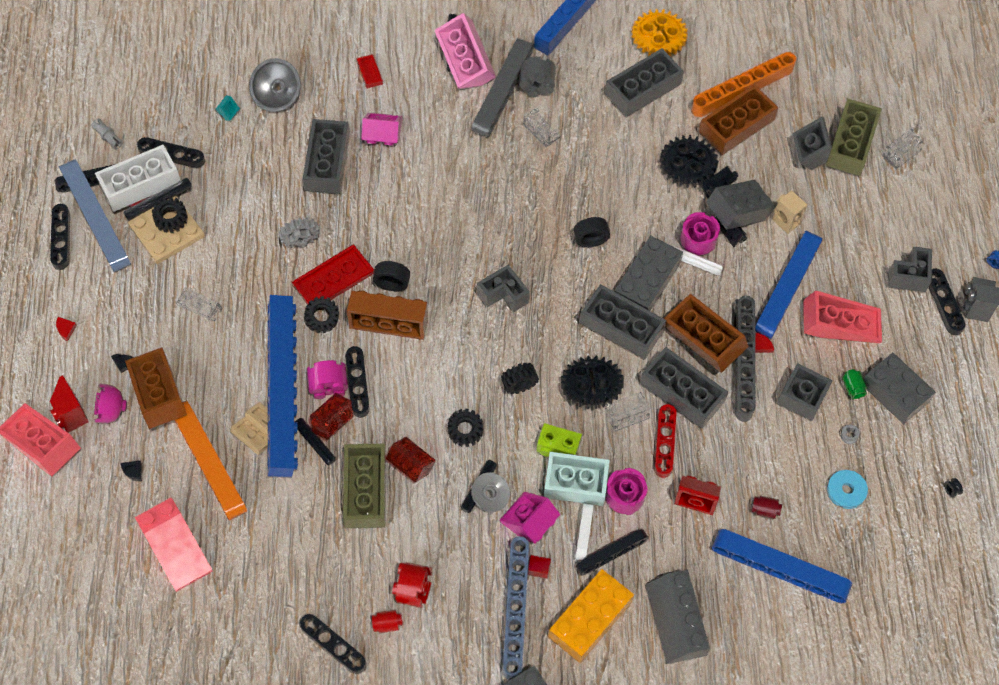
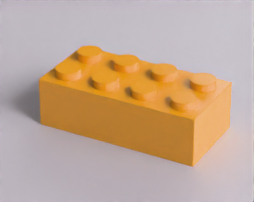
(590, 616)

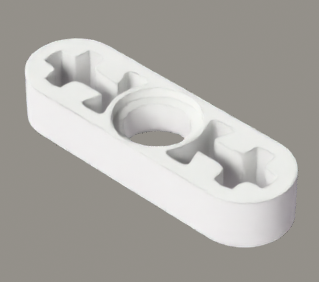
(584, 531)

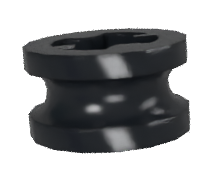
(953, 487)

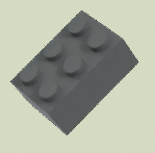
(740, 204)
(898, 388)

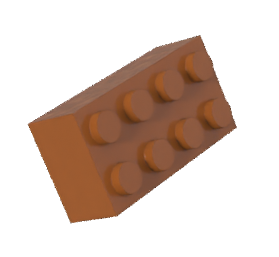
(738, 119)
(387, 314)
(706, 333)
(155, 388)

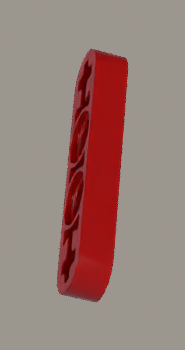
(668, 441)

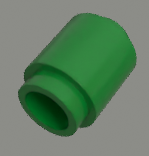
(854, 384)

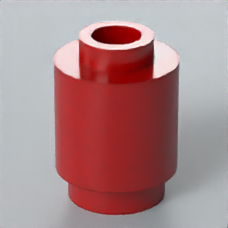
(387, 621)

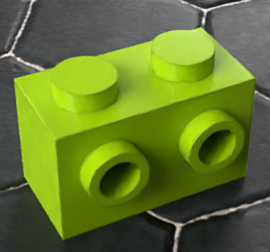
(558, 440)

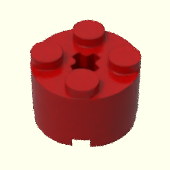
(412, 584)

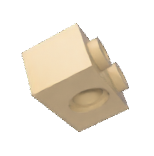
(789, 211)

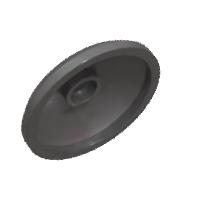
(264, 85)

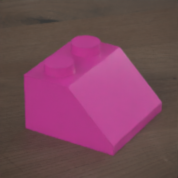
(381, 128)
(530, 516)

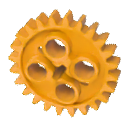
(659, 31)

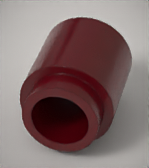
(766, 507)

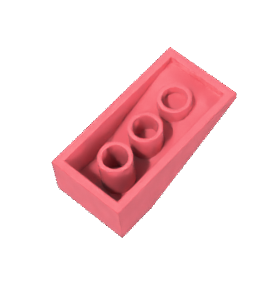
(841, 318)
(39, 439)
(173, 544)

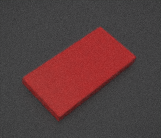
(334, 275)

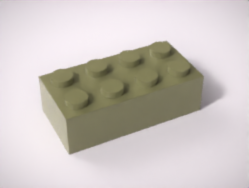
(853, 137)
(364, 486)

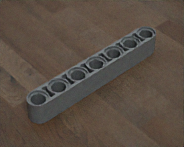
(502, 88)
(743, 365)

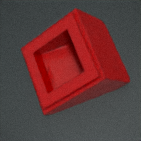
(539, 566)

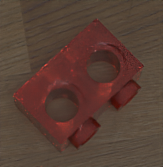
(331, 416)
(410, 459)

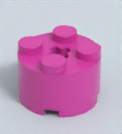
(699, 233)
(327, 379)
(623, 501)

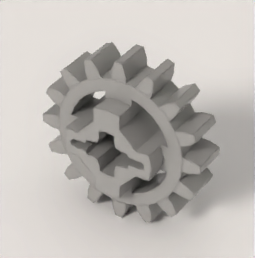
(299, 232)

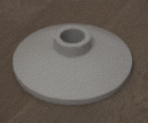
(496, 486)

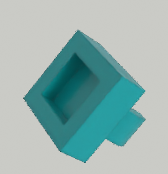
(227, 108)

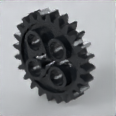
(688, 161)
(606, 377)

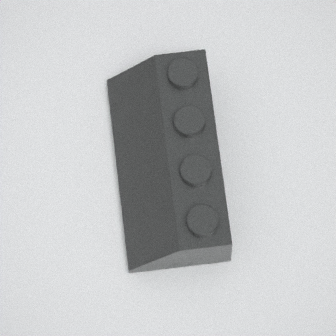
(677, 617)

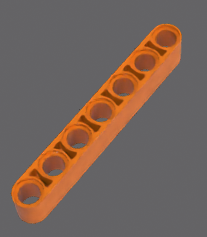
(759, 75)
(210, 464)

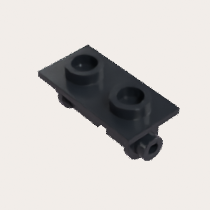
(721, 178)
(733, 235)

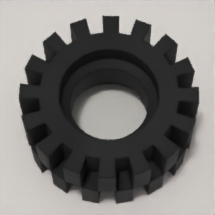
(172, 223)
(321, 325)
(519, 378)
(461, 417)

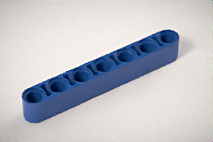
(788, 284)
(782, 566)

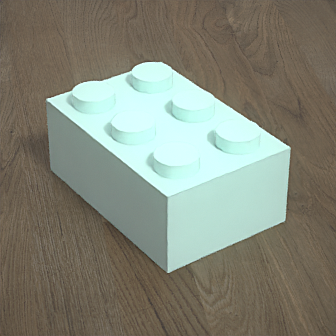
(576, 478)

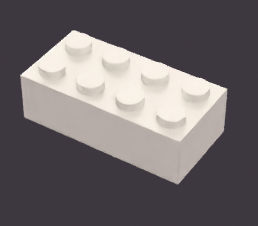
(137, 178)

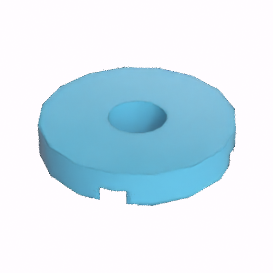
(850, 479)

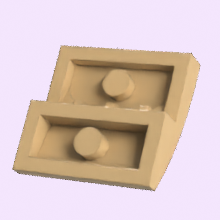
(253, 428)

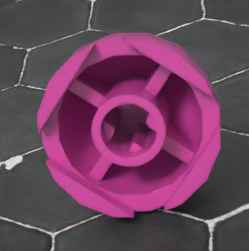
(108, 404)

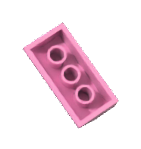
(465, 52)

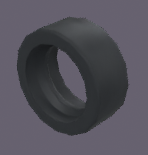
(591, 232)
(391, 276)

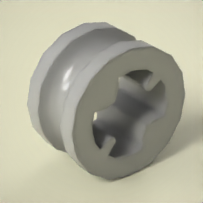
(850, 440)

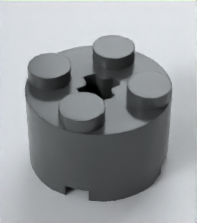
(537, 76)

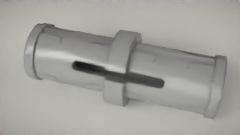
(107, 134)

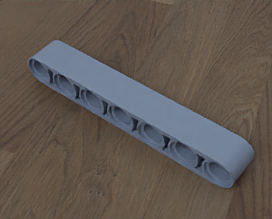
(94, 215)
(519, 598)

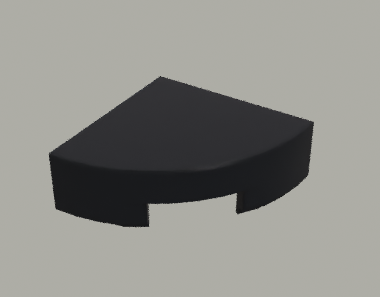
(119, 360)
(132, 470)

